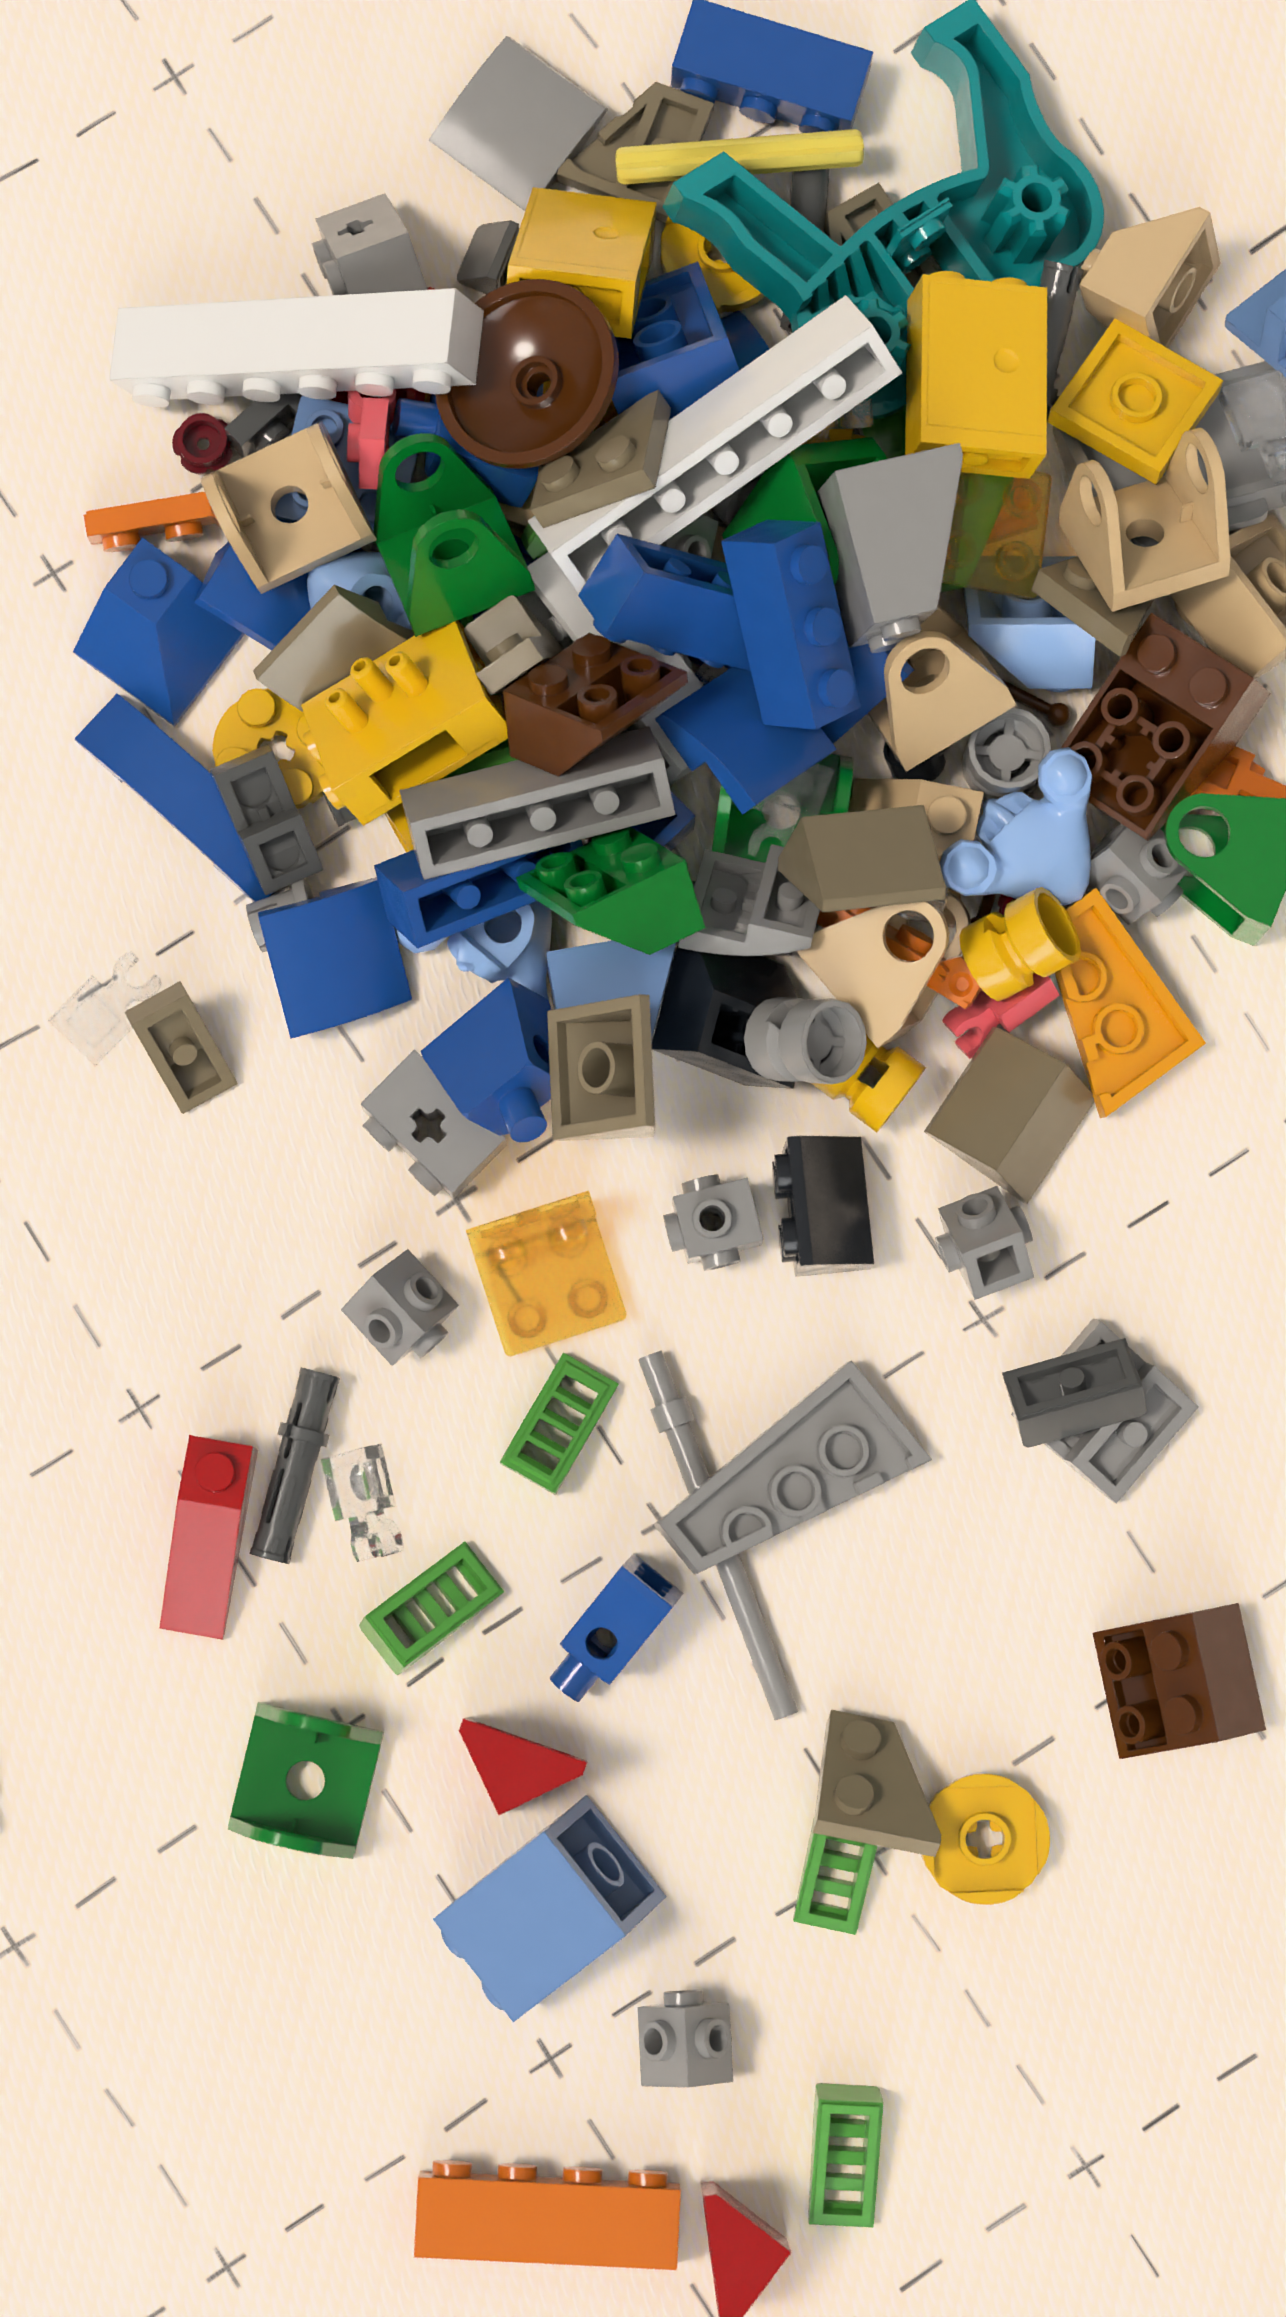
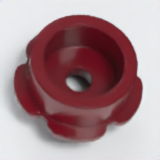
(191, 432)

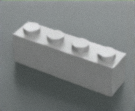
(526, 809)

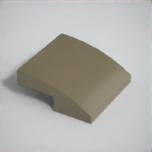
(327, 644)

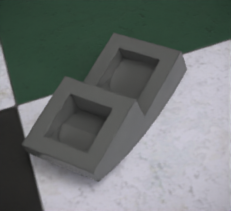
(266, 819)

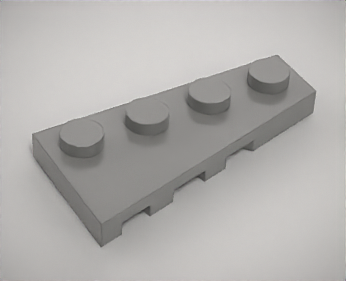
(805, 1463)

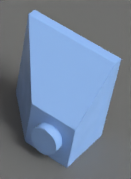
(1032, 638)

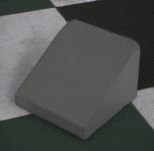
(488, 256)

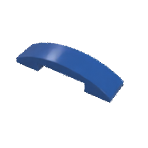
(171, 785)

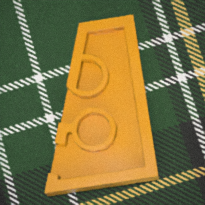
(1119, 1009)

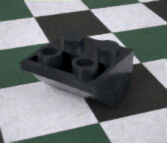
(709, 1009)
(825, 1204)

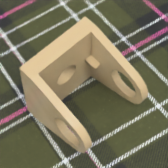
(246, 499)
(1177, 512)
(943, 697)
(863, 971)

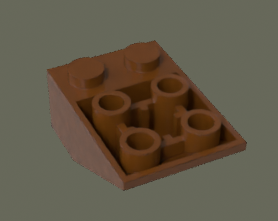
(1162, 725)

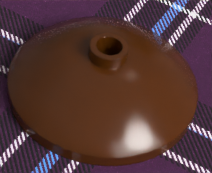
(530, 337)

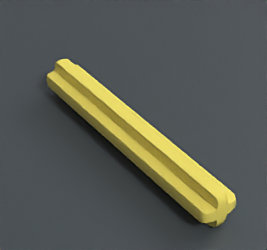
(755, 154)

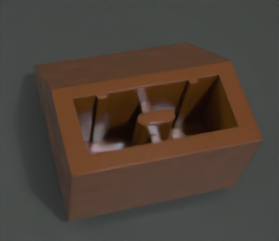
(583, 701)
(1179, 1681)

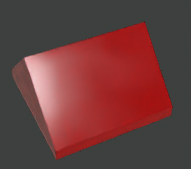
(516, 1767)
(741, 2249)

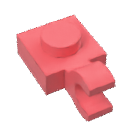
(369, 434)
(990, 1013)

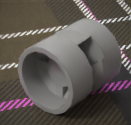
(1005, 754)
(805, 1040)

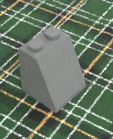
(891, 541)

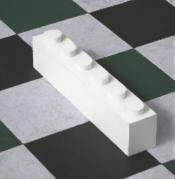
(297, 347)
(737, 434)

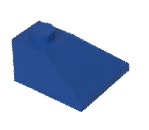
(153, 635)

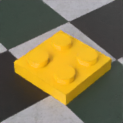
(1134, 400)

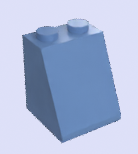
(608, 972)
(549, 1909)

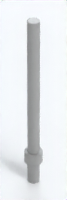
(673, 1417)

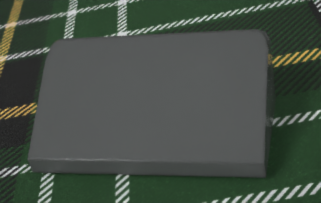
(1075, 1393)

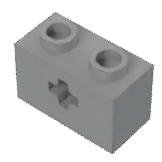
(367, 250)
(414, 1092)

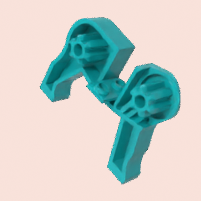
(999, 218)

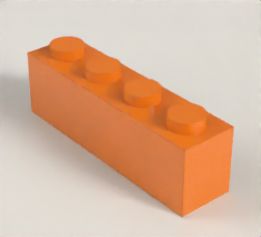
(547, 2218)

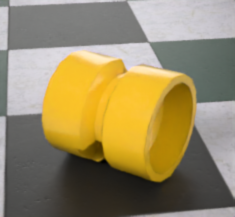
(1026, 940)
(877, 1104)

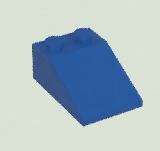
(674, 344)

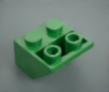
(619, 890)

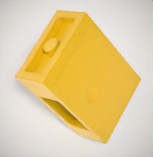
(591, 245)
(978, 372)
(402, 721)

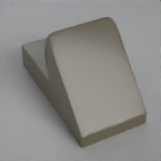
(509, 643)
(180, 1047)

